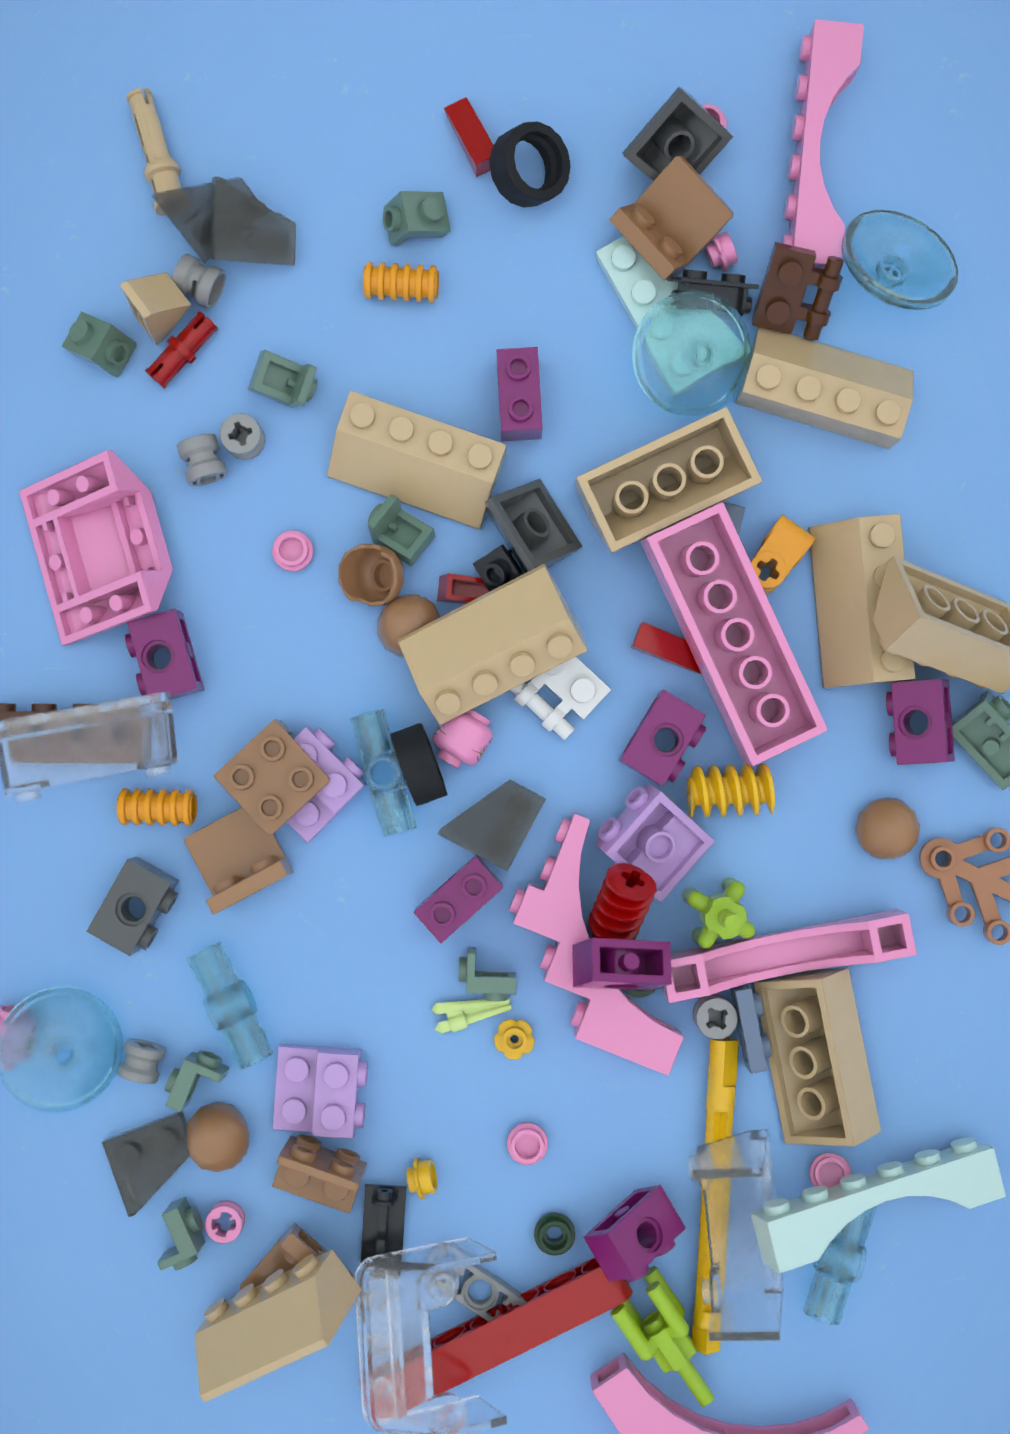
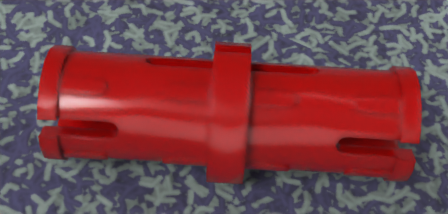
(181, 349)

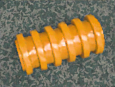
(400, 282)
(158, 807)

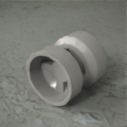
(199, 281)
(202, 464)

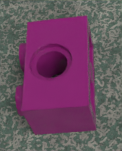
(519, 394)
(159, 631)
(936, 742)
(641, 750)
(458, 898)
(621, 964)
(635, 1234)

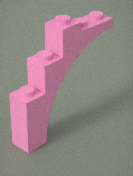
(607, 1016)
(643, 1409)

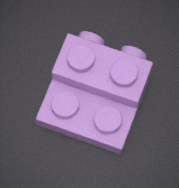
(342, 788)
(655, 838)
(319, 1090)

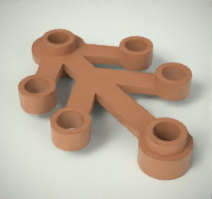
(983, 879)

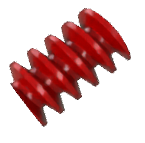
(622, 903)

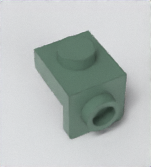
(415, 216)
(99, 344)
(283, 380)
(399, 530)
(493, 985)
(184, 1080)
(185, 1229)

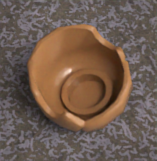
(371, 574)
(403, 617)
(887, 828)
(217, 1137)

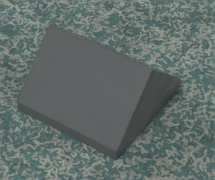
(678, 129)
(532, 525)

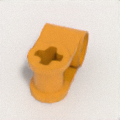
(781, 552)

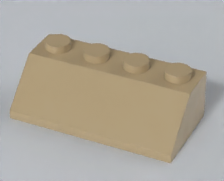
(827, 388)
(415, 460)
(667, 480)
(847, 579)
(944, 625)
(492, 644)
(818, 1058)
(273, 1323)

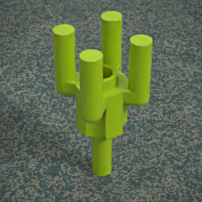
(720, 913)
(663, 1334)

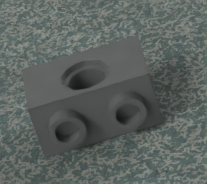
(115, 922)

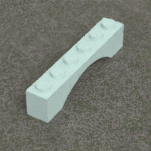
(801, 1228)

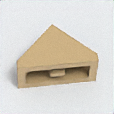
(155, 303)

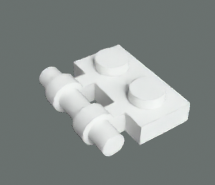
(573, 685)

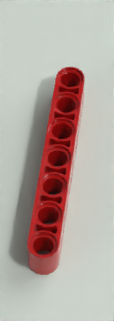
(549, 1311)

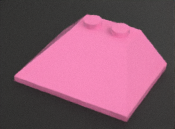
(97, 546)

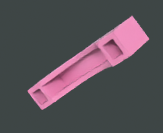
(831, 62)
(819, 946)

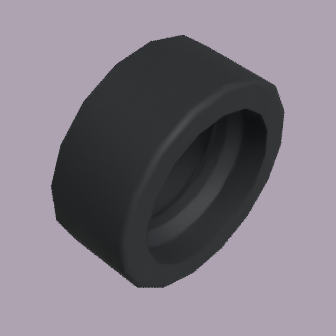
(552, 152)
(418, 764)

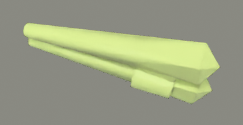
(467, 1012)

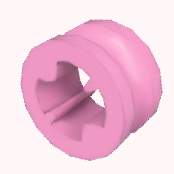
(215, 1232)

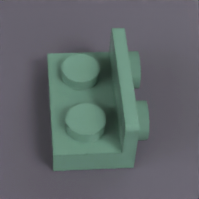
(986, 736)

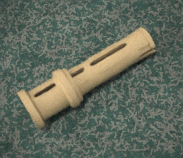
(160, 168)

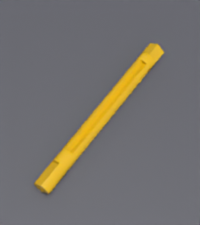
(719, 1125)

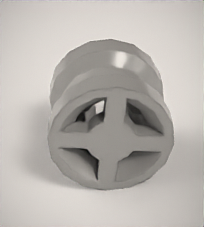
(246, 445)
(708, 1010)
(141, 1061)

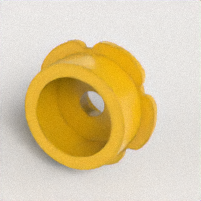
(503, 1038)
(422, 1178)

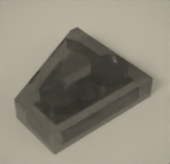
(191, 212)
(248, 229)
(496, 823)
(146, 1158)

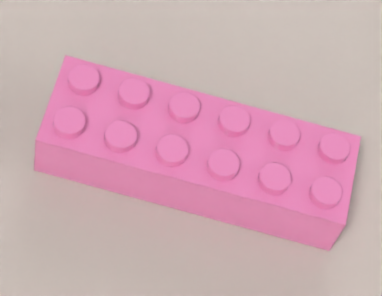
(734, 635)

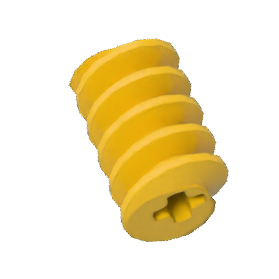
(730, 789)

